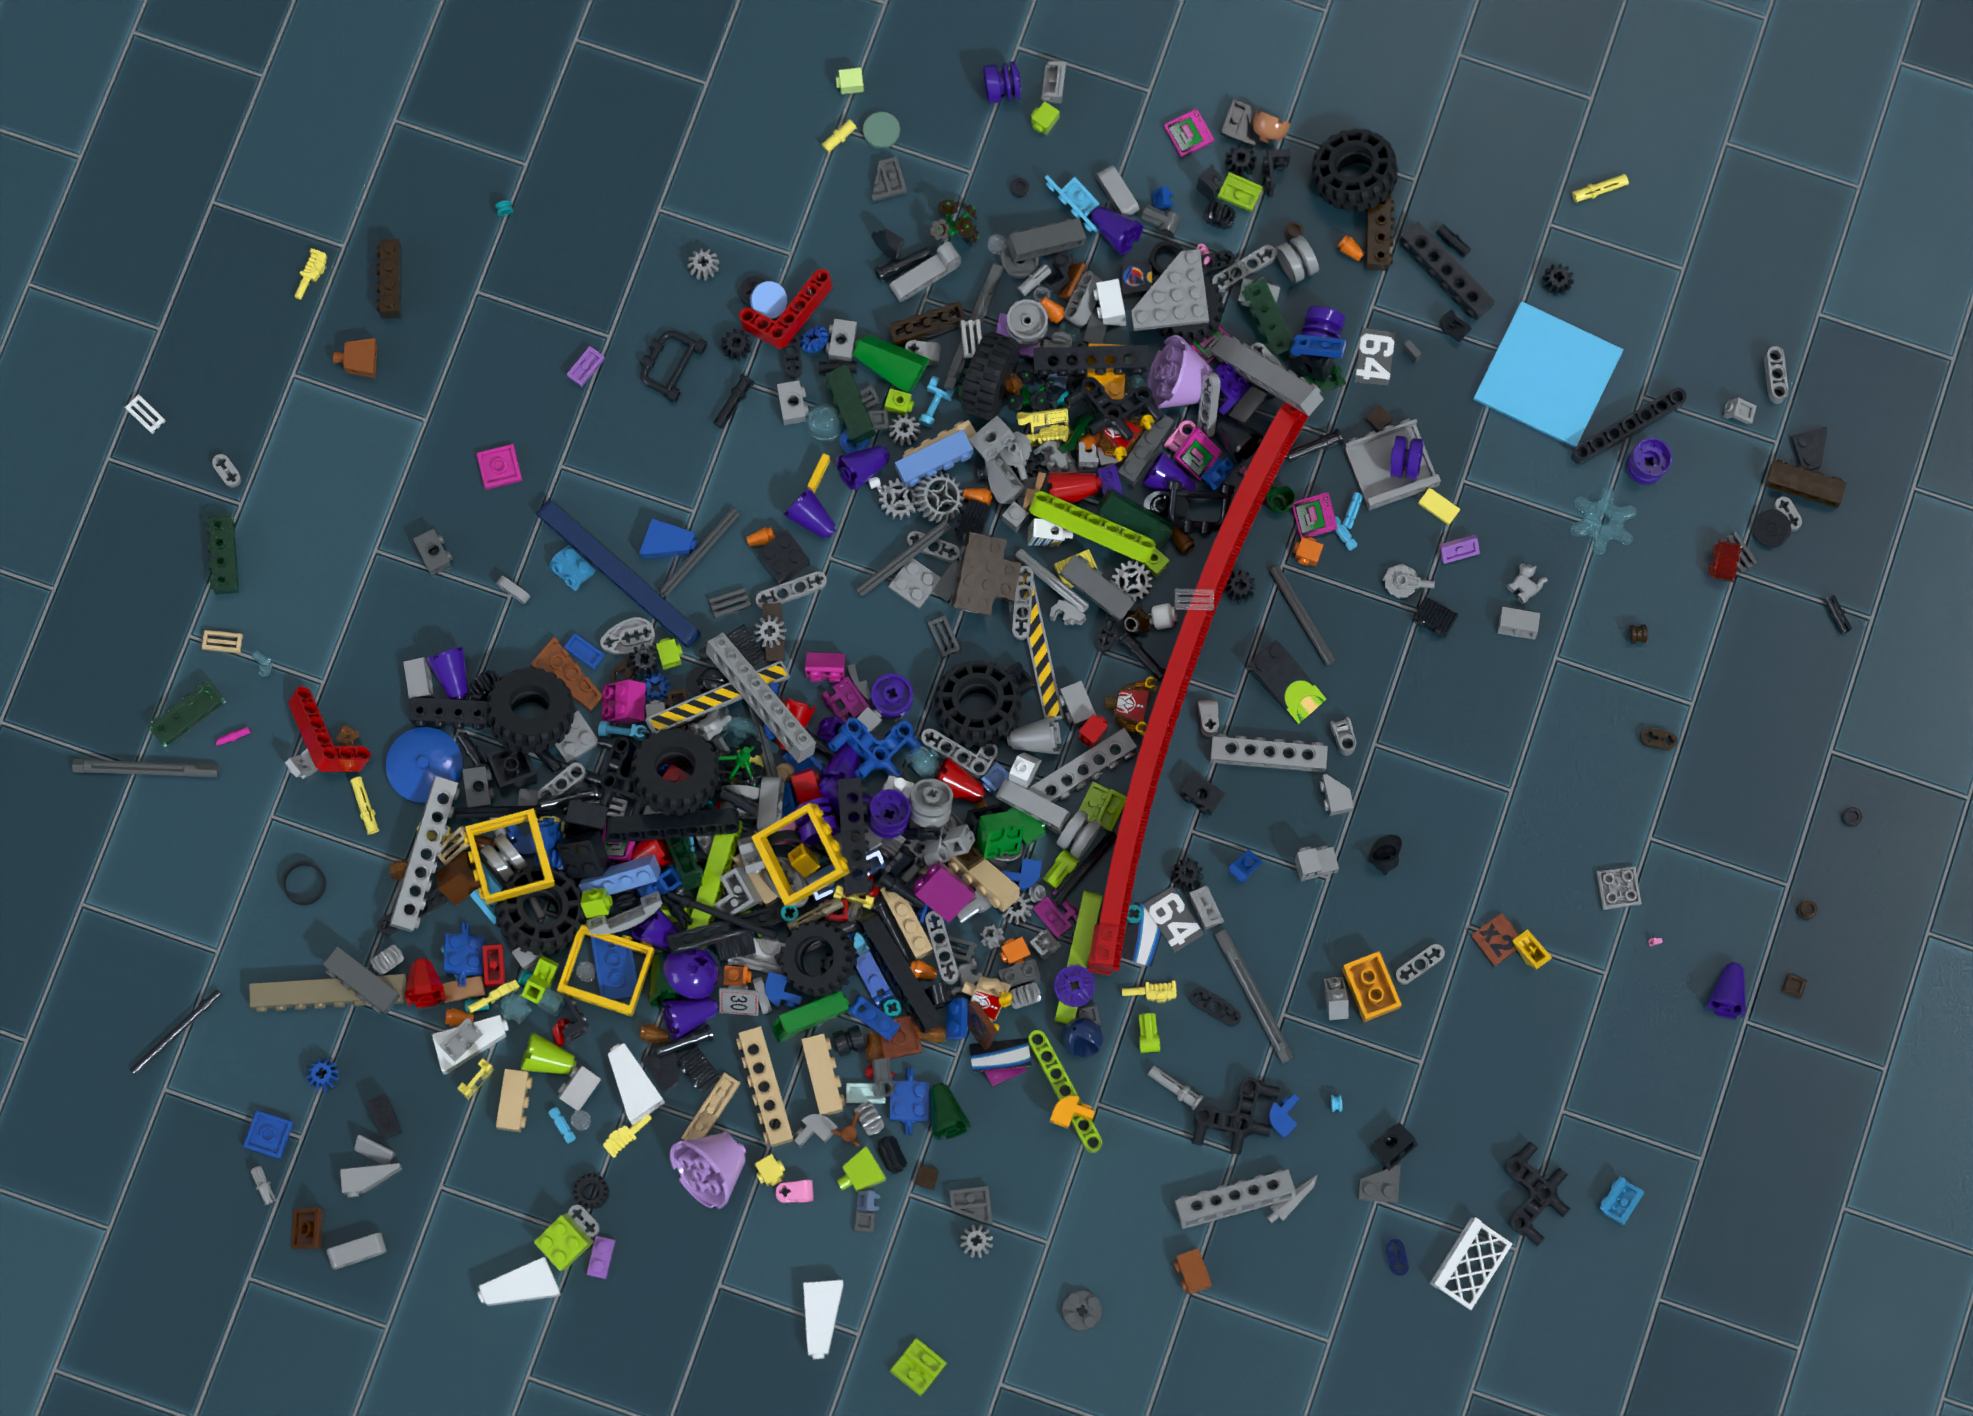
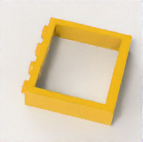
(494, 824)
(769, 858)
(624, 941)

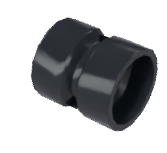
(849, 1040)

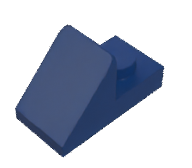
(1245, 866)

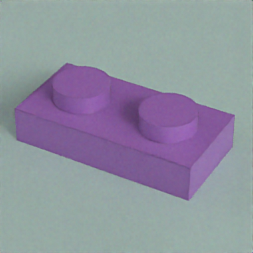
(585, 366)
(1459, 549)
(601, 1257)

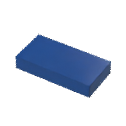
(584, 651)

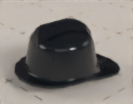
(1159, 503)
(705, 679)
(1386, 853)

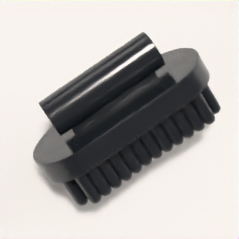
(892, 1154)

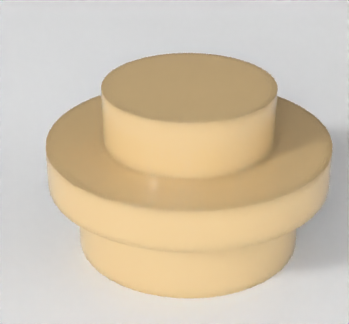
(784, 770)

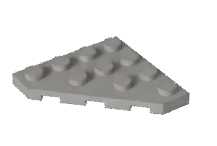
(1175, 297)

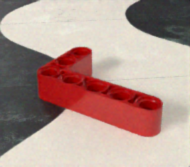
(790, 314)
(317, 738)

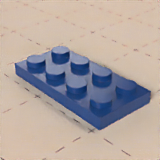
(614, 968)

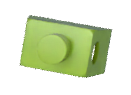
(861, 1172)

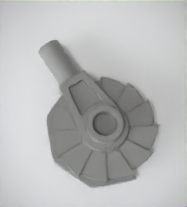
(1017, 453)
(1403, 581)

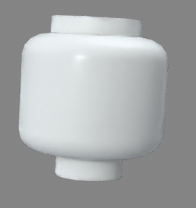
(1163, 616)

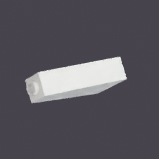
(1024, 770)
(493, 1031)
(636, 1089)
(523, 1284)
(821, 1311)

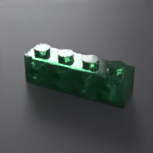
(1269, 316)
(851, 404)
(1135, 517)
(223, 554)
(187, 713)
(684, 862)

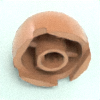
(1269, 127)

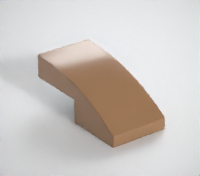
(1030, 492)
(474, 988)

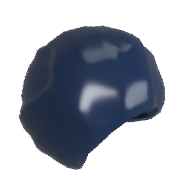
(1082, 1037)

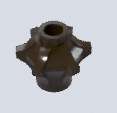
(1137, 621)

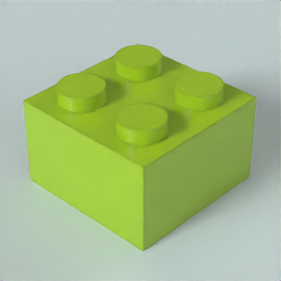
(564, 1242)

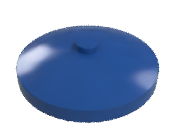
(420, 757)

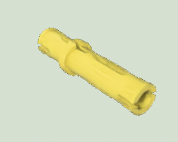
(1592, 191)
(367, 813)

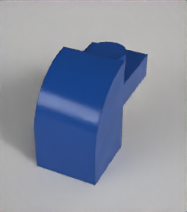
(524, 845)
(1029, 874)
(666, 882)
(775, 991)
(1278, 1118)

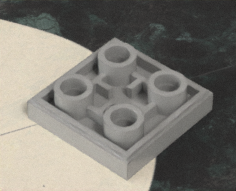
(1618, 888)

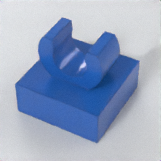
(1162, 197)

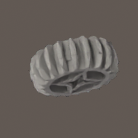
(951, 500)

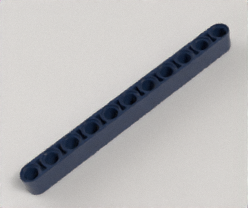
(618, 573)

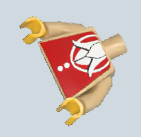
(990, 995)

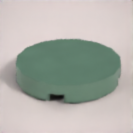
(881, 130)

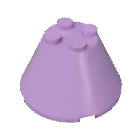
(1177, 374)
(709, 1167)

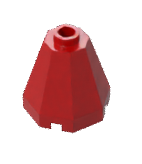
(423, 985)

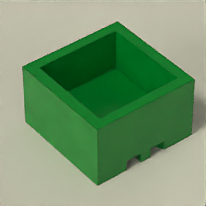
(999, 834)

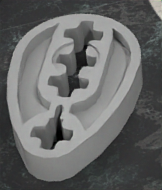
(628, 626)
(793, 876)

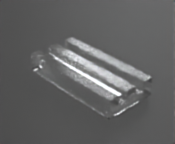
(1194, 599)

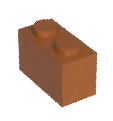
(1192, 1271)

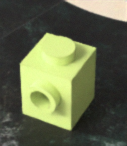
(850, 81)

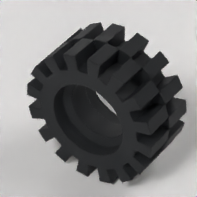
(590, 1179)

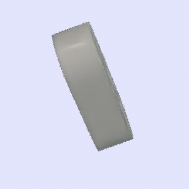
(223, 473)
(1791, 511)
(513, 590)
(763, 999)
(587, 1217)

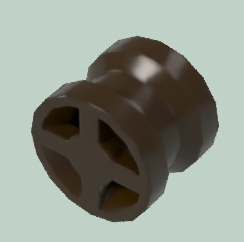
(1638, 634)

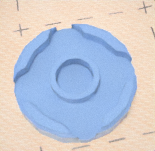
(769, 299)

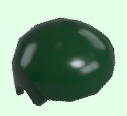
(1280, 499)

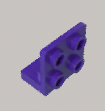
(1231, 385)

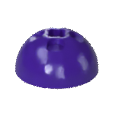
(692, 973)

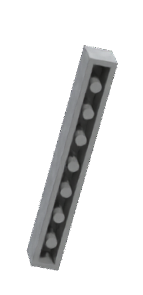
(1267, 374)

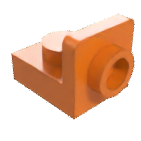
(737, 976)

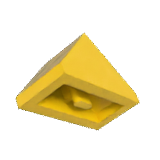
(1531, 950)

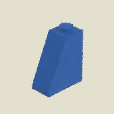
(667, 541)

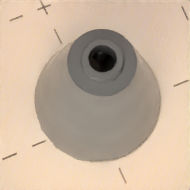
(1037, 737)

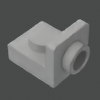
(1740, 410)

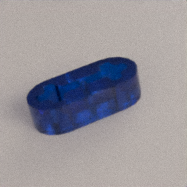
(1401, 1256)

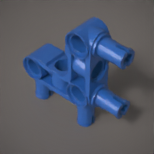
(866, 745)

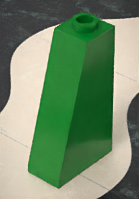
(891, 362)
(809, 1016)

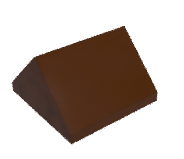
(457, 879)
(308, 1229)

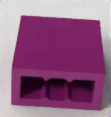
(943, 891)

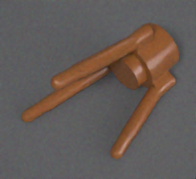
(848, 1132)

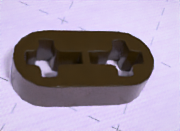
(620, 668)
(1659, 734)

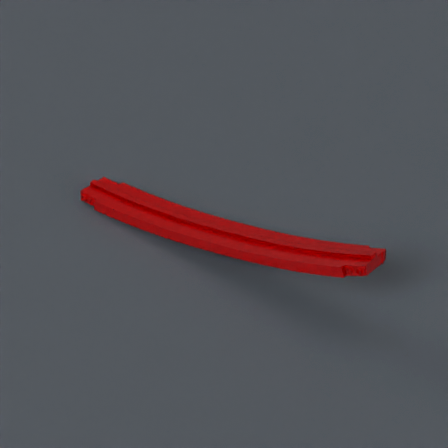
(1274, 448)

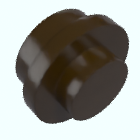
(1294, 229)
(1807, 909)

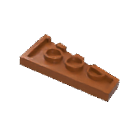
(557, 660)

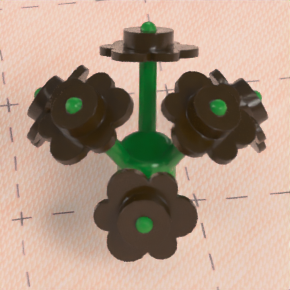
(963, 226)

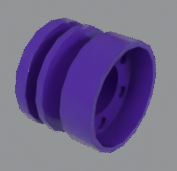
(1001, 82)
(1323, 322)
(1656, 454)
(894, 806)
(808, 831)
(1077, 997)

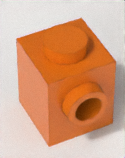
(1308, 551)
(1014, 951)

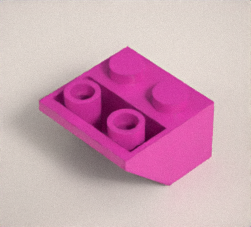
(825, 667)
(624, 702)

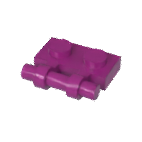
(850, 697)
(1053, 918)

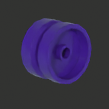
(1404, 457)
(892, 685)

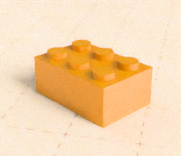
(1113, 384)
(1371, 986)

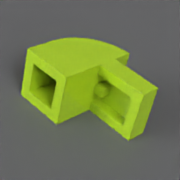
(540, 980)

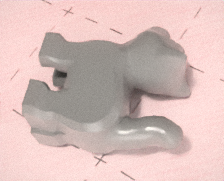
(1524, 584)
(710, 725)
(965, 974)

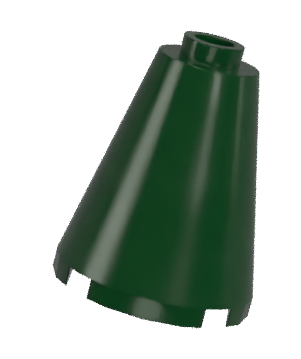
(659, 987)
(946, 1113)

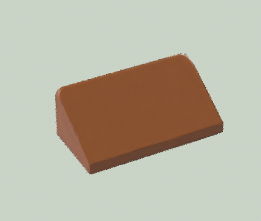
(1075, 274)

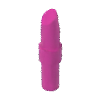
(232, 736)

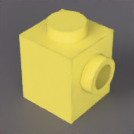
(770, 1170)

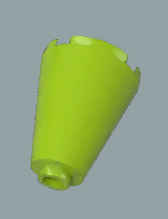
(546, 1057)

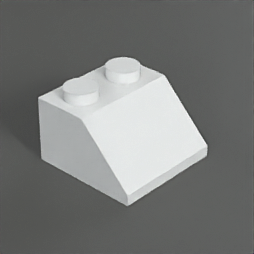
(1110, 302)

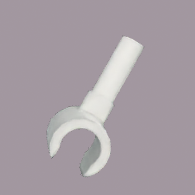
(875, 482)

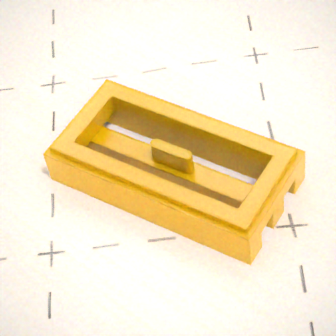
(819, 472)

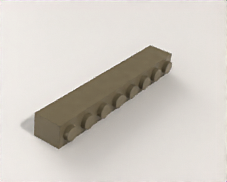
(313, 993)

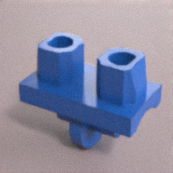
(1217, 472)

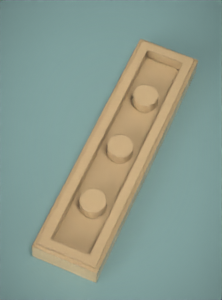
(712, 1108)

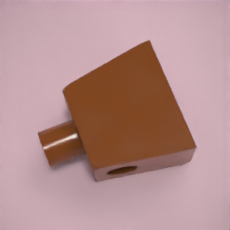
(358, 357)

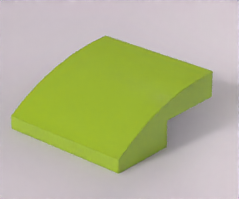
(1103, 805)
(918, 1367)

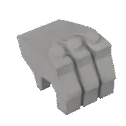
(1054, 459)
(1070, 613)
(1045, 944)

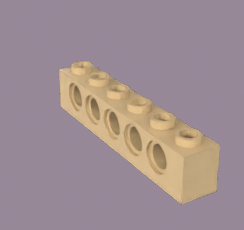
(783, 1133)

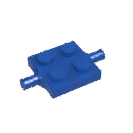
(463, 954)
(909, 1101)

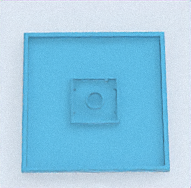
(1548, 374)

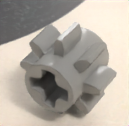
(992, 936)

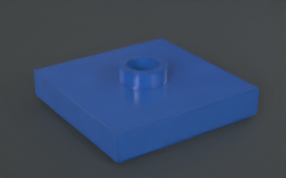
(268, 1134)

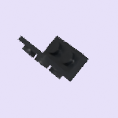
(1275, 160)
(575, 1030)

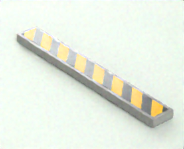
(1041, 657)
(710, 701)

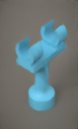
(927, 419)
(635, 732)

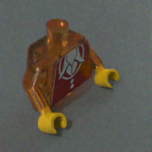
(1115, 446)
(1132, 705)

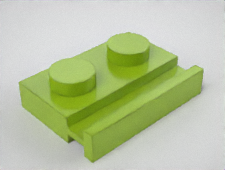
(1240, 192)

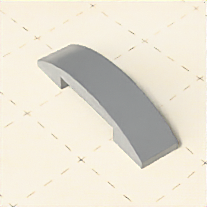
(627, 919)

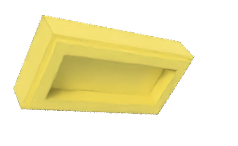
(1439, 506)

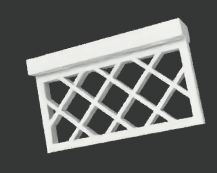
(1455, 1257)

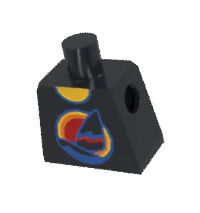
(1136, 279)

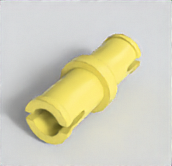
(839, 136)

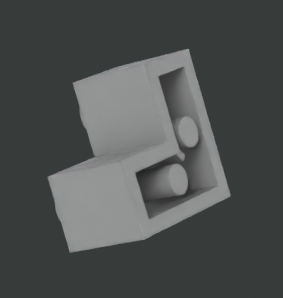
(1315, 862)
(741, 892)

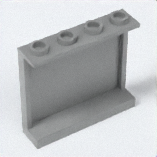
(1371, 466)

